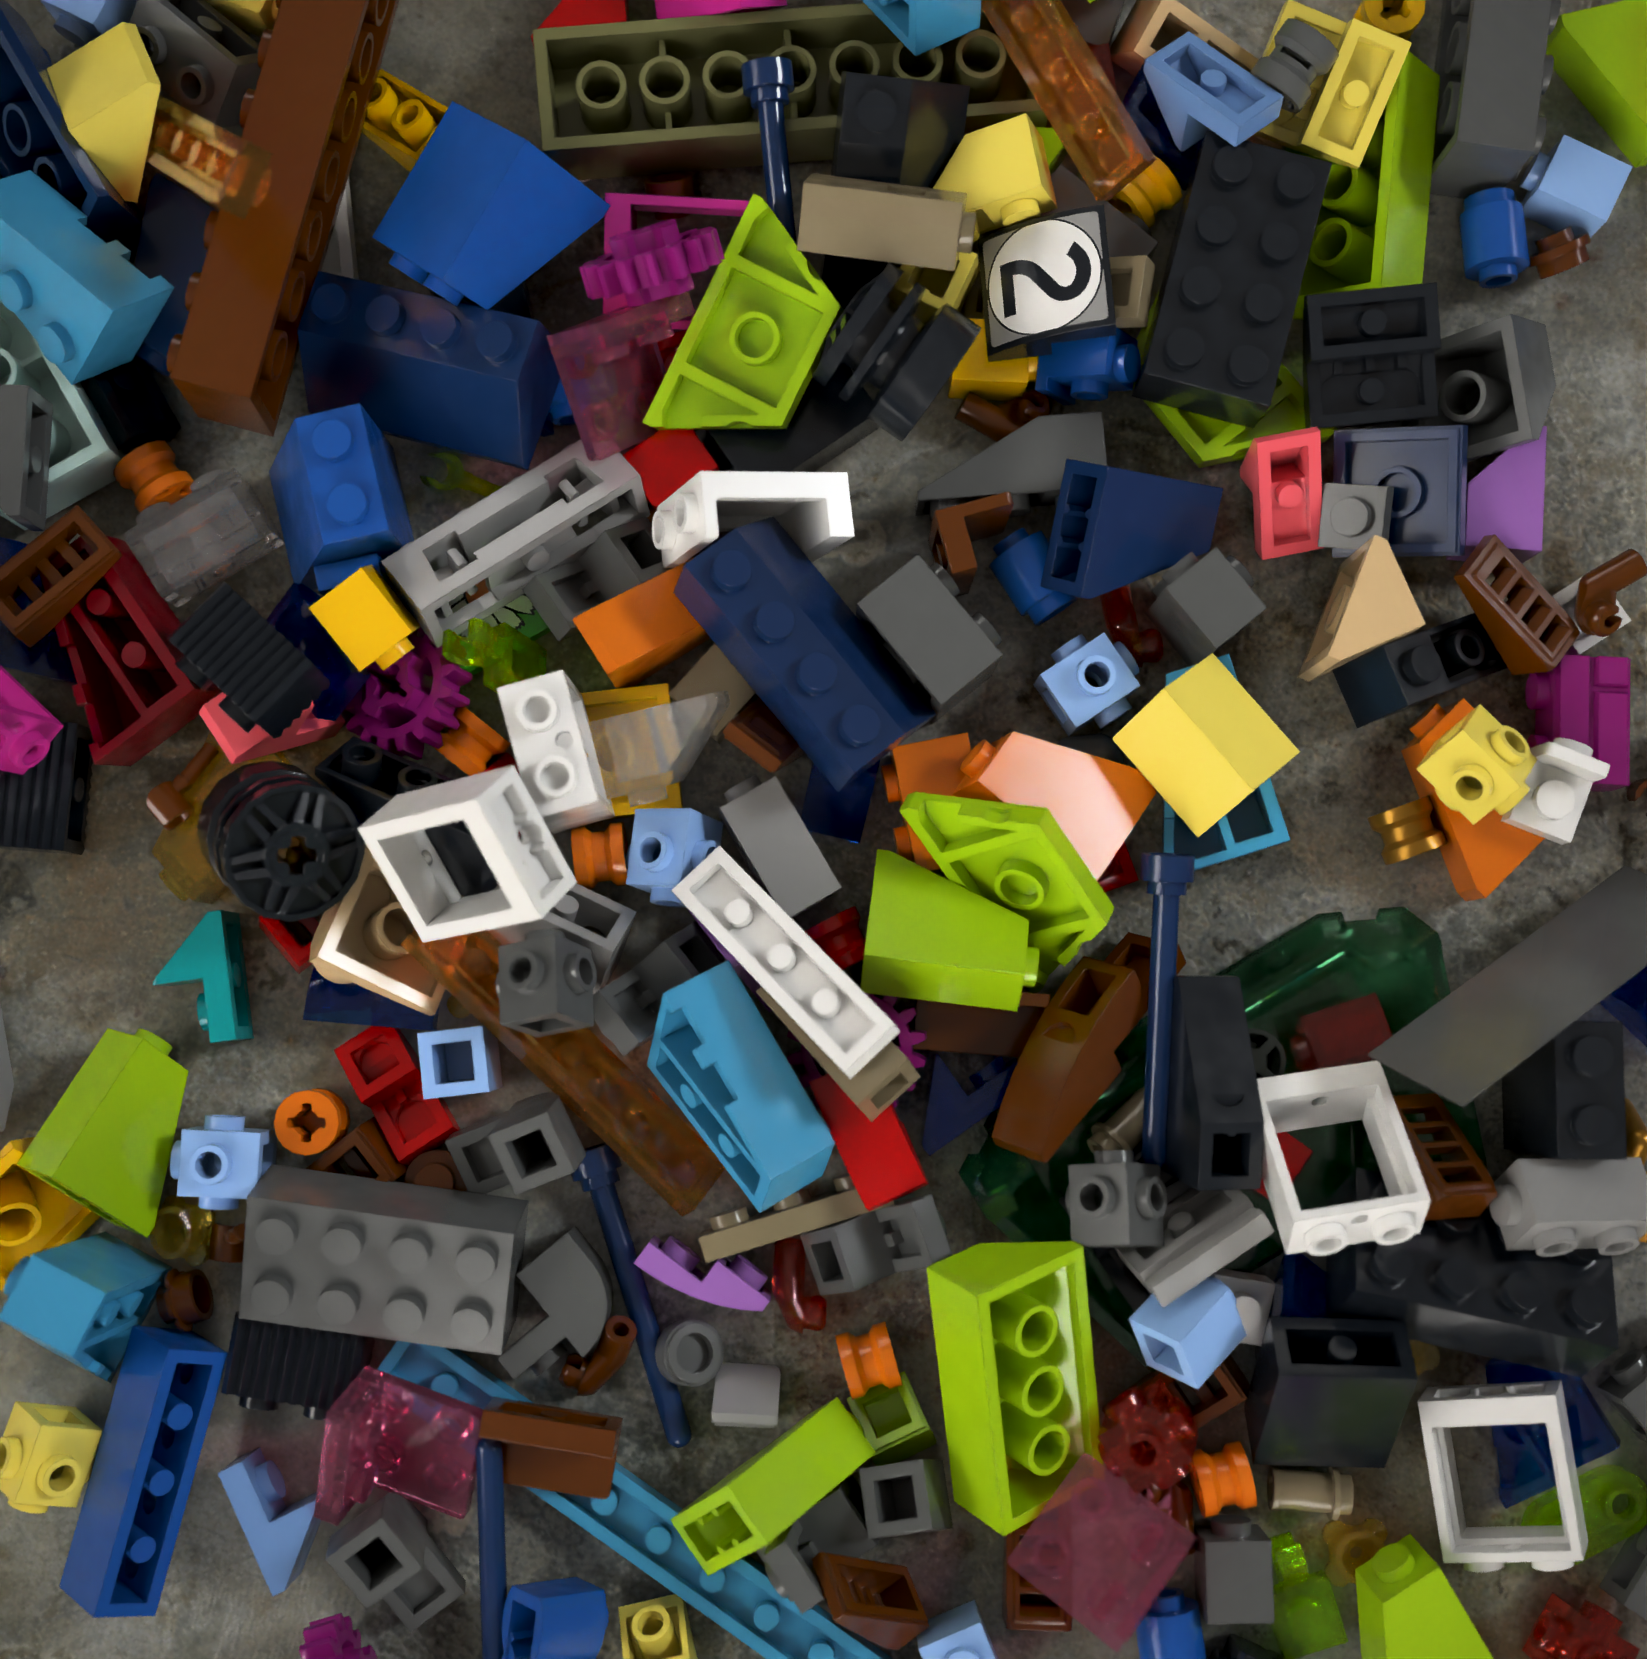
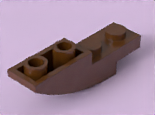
(1073, 1048)

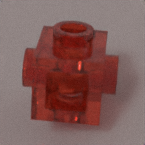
(1154, 1418)
(1577, 1633)

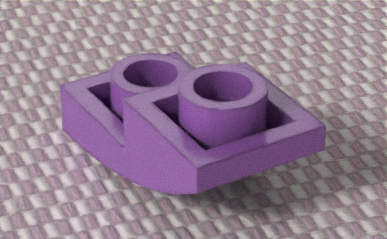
(726, 1283)

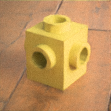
(1479, 766)
(46, 1456)

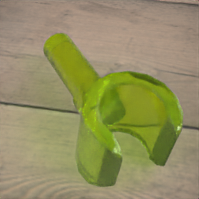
(458, 477)

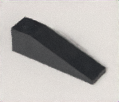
(894, 135)

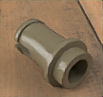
(1122, 1129)
(1311, 1491)

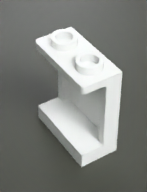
(806, 504)

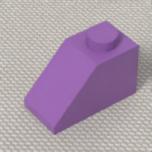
(1509, 501)

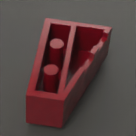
(125, 661)

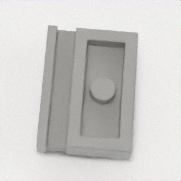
(1200, 1237)

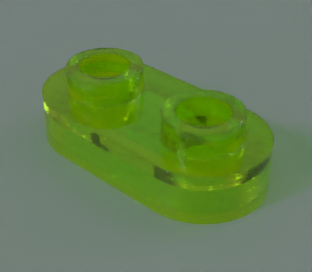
(1597, 1493)

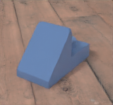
(1208, 91)
(275, 1532)

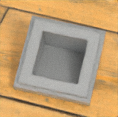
(746, 1395)

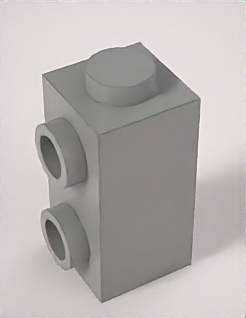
(777, 845)
(1572, 1205)

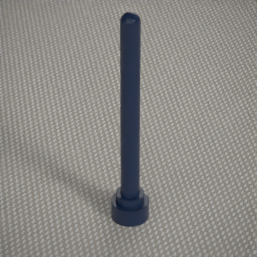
(768, 86)
(1167, 881)
(598, 1175)
(491, 1544)

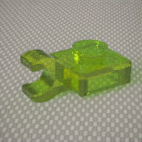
(500, 650)
(1303, 1603)

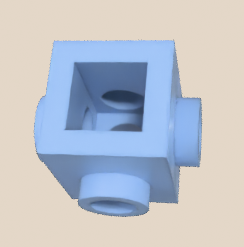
(1070, 695)
(667, 848)
(221, 1160)

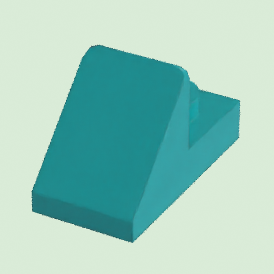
(216, 958)

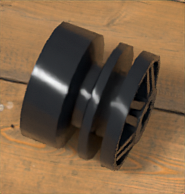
(895, 351)
(256, 815)

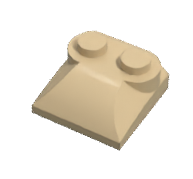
(362, 942)

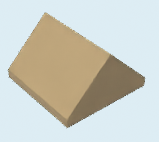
(1363, 611)

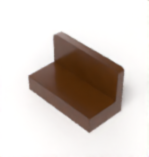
(959, 526)
(978, 1028)
(554, 1446)

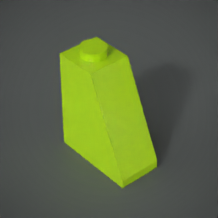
(1605, 65)
(942, 941)
(114, 1130)
(773, 1487)
(1411, 1608)

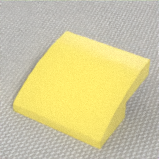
(1349, 97)

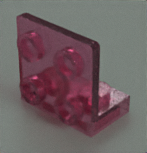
(615, 370)
(400, 1441)
(1101, 1552)

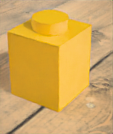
(990, 380)
(367, 619)

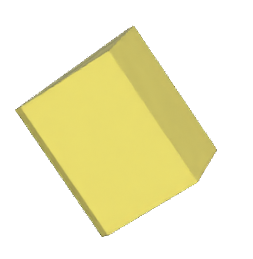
(110, 103)
(1204, 744)

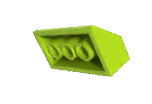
(1377, 214)
(1014, 1374)

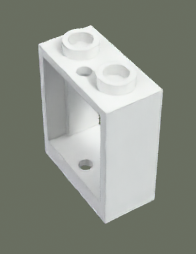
(551, 750)
(494, 810)
(1331, 1098)
(1502, 1404)

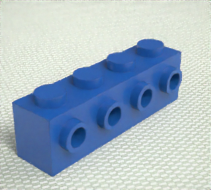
(143, 1472)

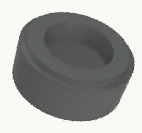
(689, 1352)

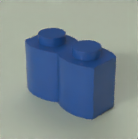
(554, 1620)

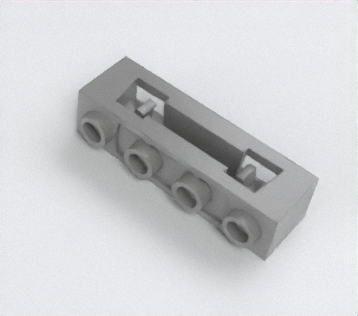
(513, 537)

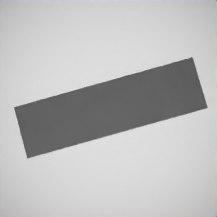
(1526, 993)

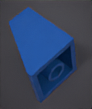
(483, 211)
(338, 491)

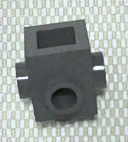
(545, 984)
(1116, 1202)

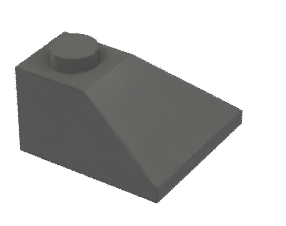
(1496, 383)

